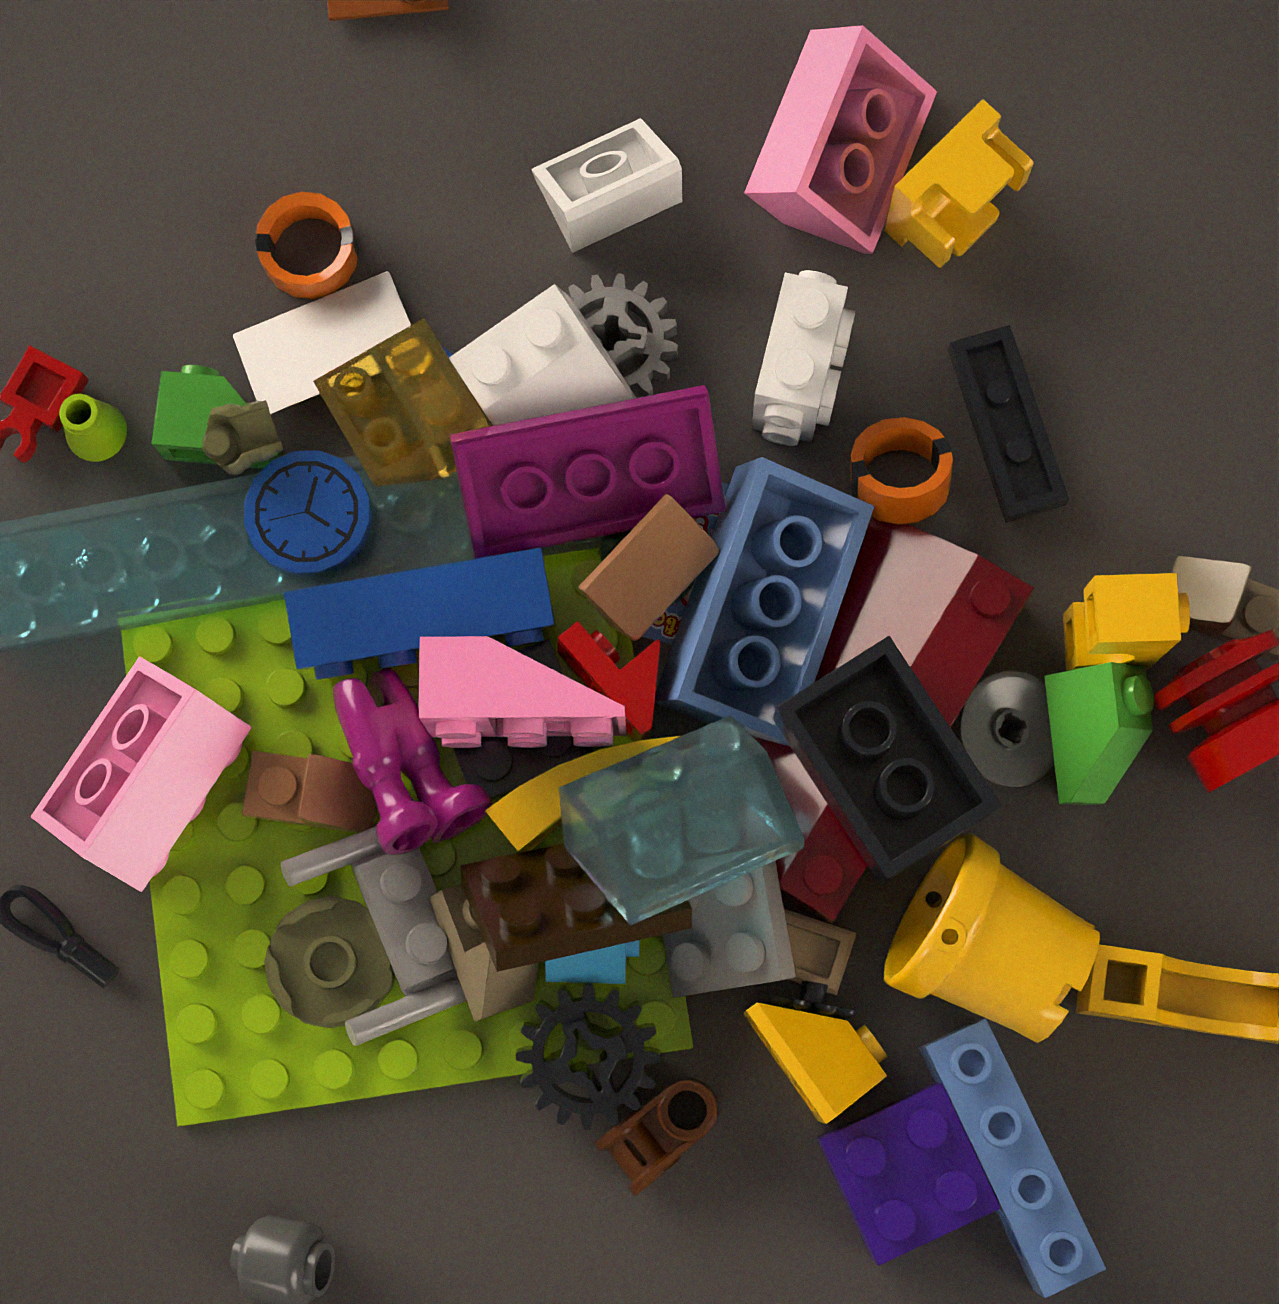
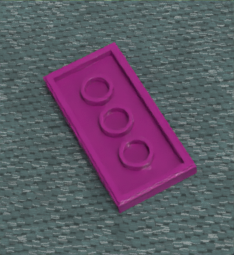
(587, 471)

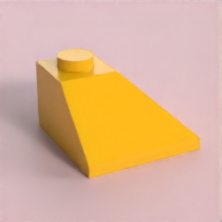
(820, 1056)

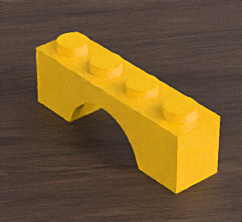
(1181, 994)

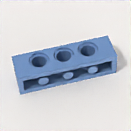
(1015, 1158)

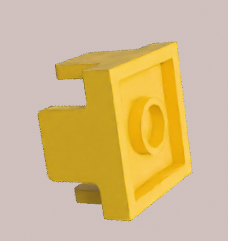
(948, 193)

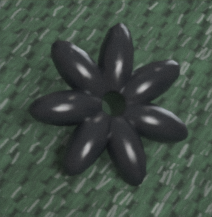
(812, 1000)

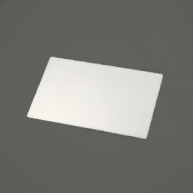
(309, 341)

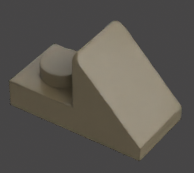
(1226, 601)
(484, 987)

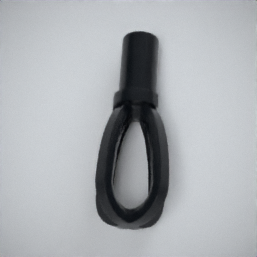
(73, 946)

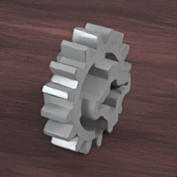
(635, 344)

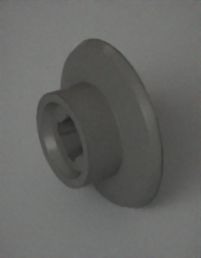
(1028, 747)

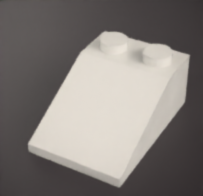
(540, 363)

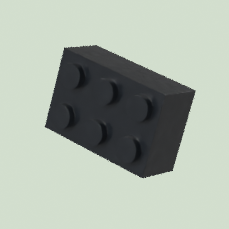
(885, 760)

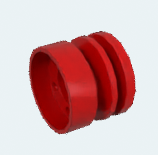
(1233, 706)

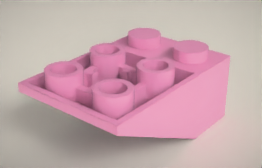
(489, 690)

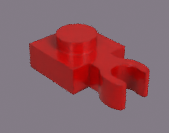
(36, 396)

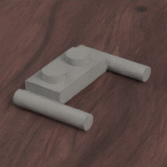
(399, 904)

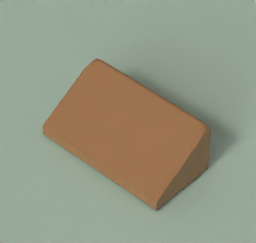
(649, 568)

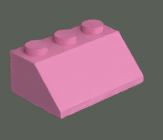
(841, 138)
(141, 774)

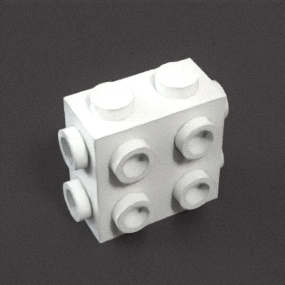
(804, 340)

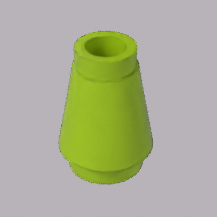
(92, 427)

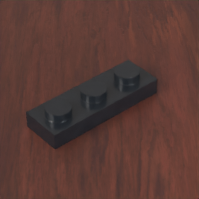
(1007, 423)

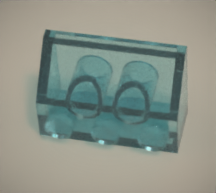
(678, 819)

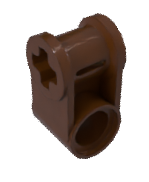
(656, 1135)

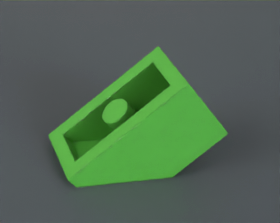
(184, 410)
(1097, 727)

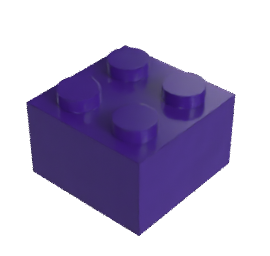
(908, 1173)

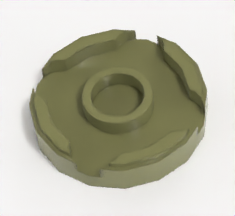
(328, 962)

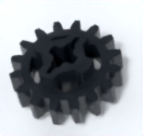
(560, 1067)

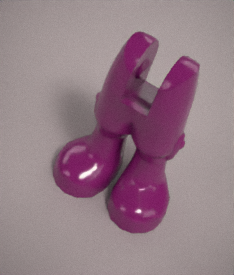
(391, 739)

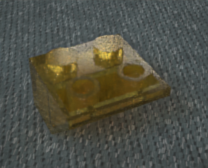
(401, 407)

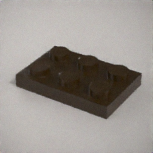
(548, 908)

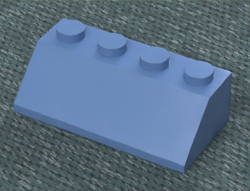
(765, 599)

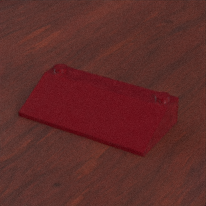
(947, 621)

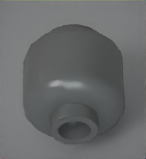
(282, 1261)

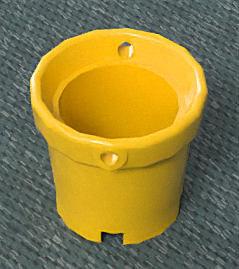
(991, 943)

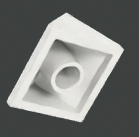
(610, 183)

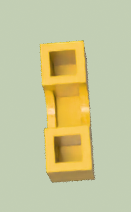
(1125, 620)

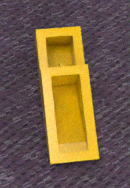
(534, 807)

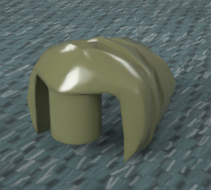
(240, 436)

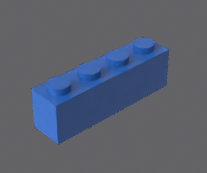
(392, 611)

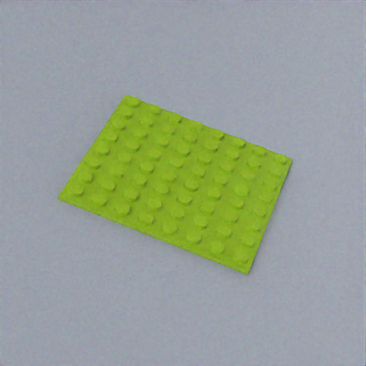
(227, 892)

